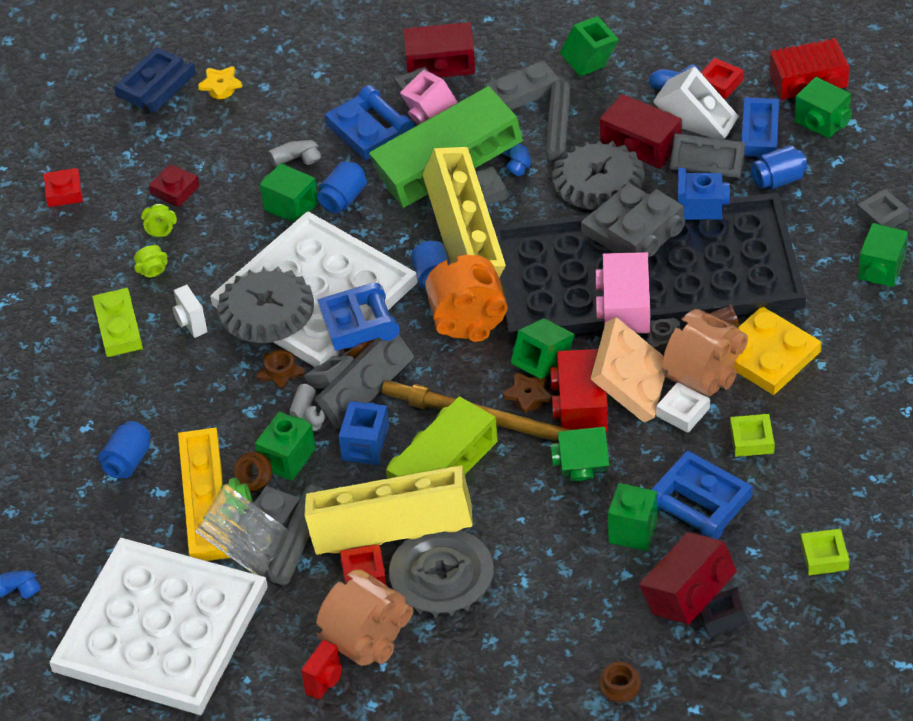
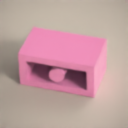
(625, 290)

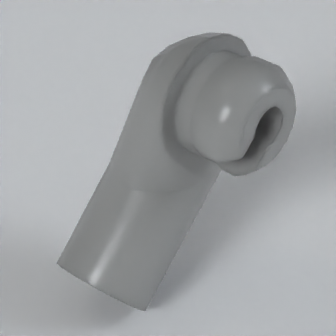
(293, 150)
(302, 407)

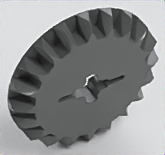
(574, 177)
(287, 314)
(463, 559)

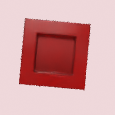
(723, 77)
(63, 187)
(363, 558)
(321, 670)

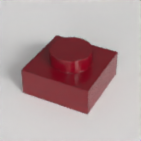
(174, 185)

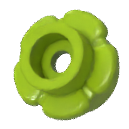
(158, 220)
(150, 261)

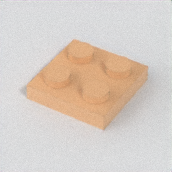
(629, 369)

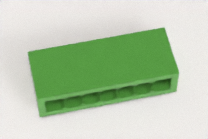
(476, 122)

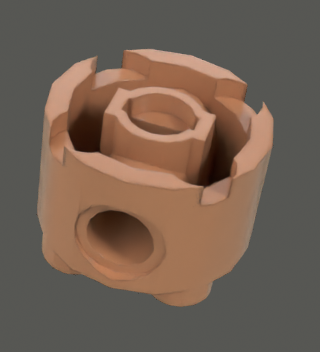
(704, 353)
(363, 618)

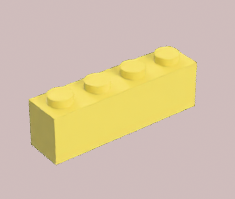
(461, 206)
(388, 510)

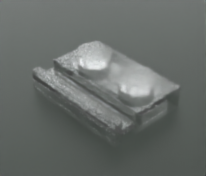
(242, 530)

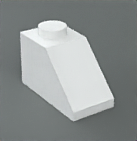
(697, 104)

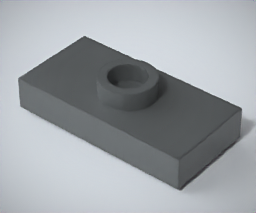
(708, 155)

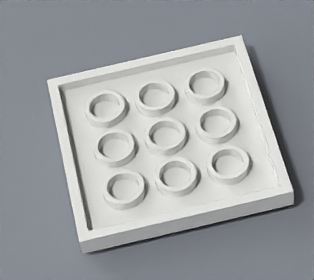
(329, 264)
(159, 625)

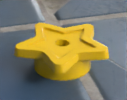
(220, 83)

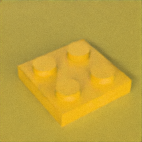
(774, 350)

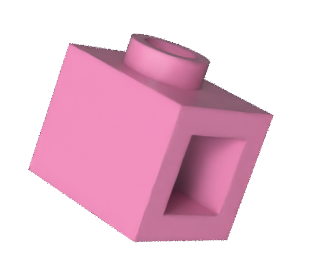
(427, 97)

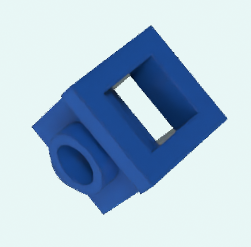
(702, 194)
(363, 432)

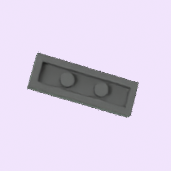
(364, 377)

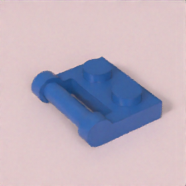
(360, 129)
(345, 319)
(707, 487)

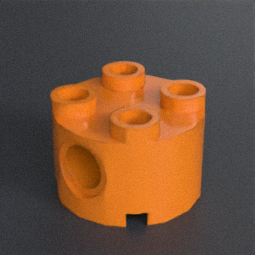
(466, 297)

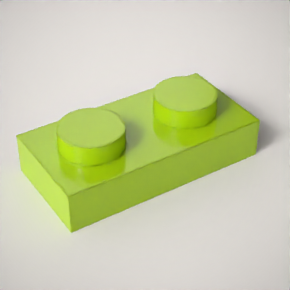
(117, 322)

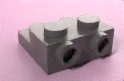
(635, 221)

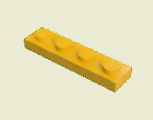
(201, 484)

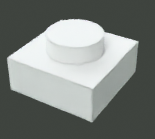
(189, 311)
(682, 407)

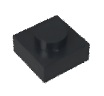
(725, 612)

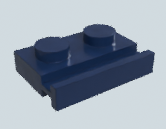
(154, 79)

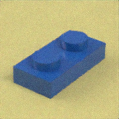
(760, 125)

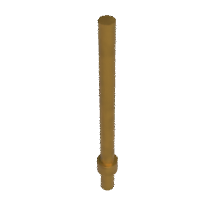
(422, 397)

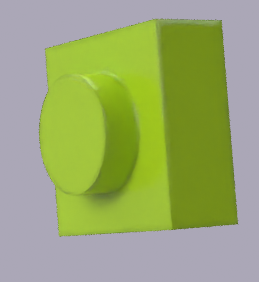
(752, 435)
(824, 552)

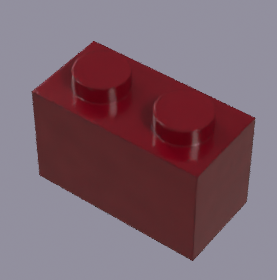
(442, 49)
(641, 129)
(688, 578)

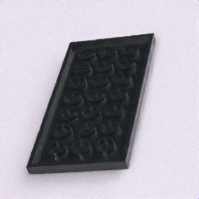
(705, 267)

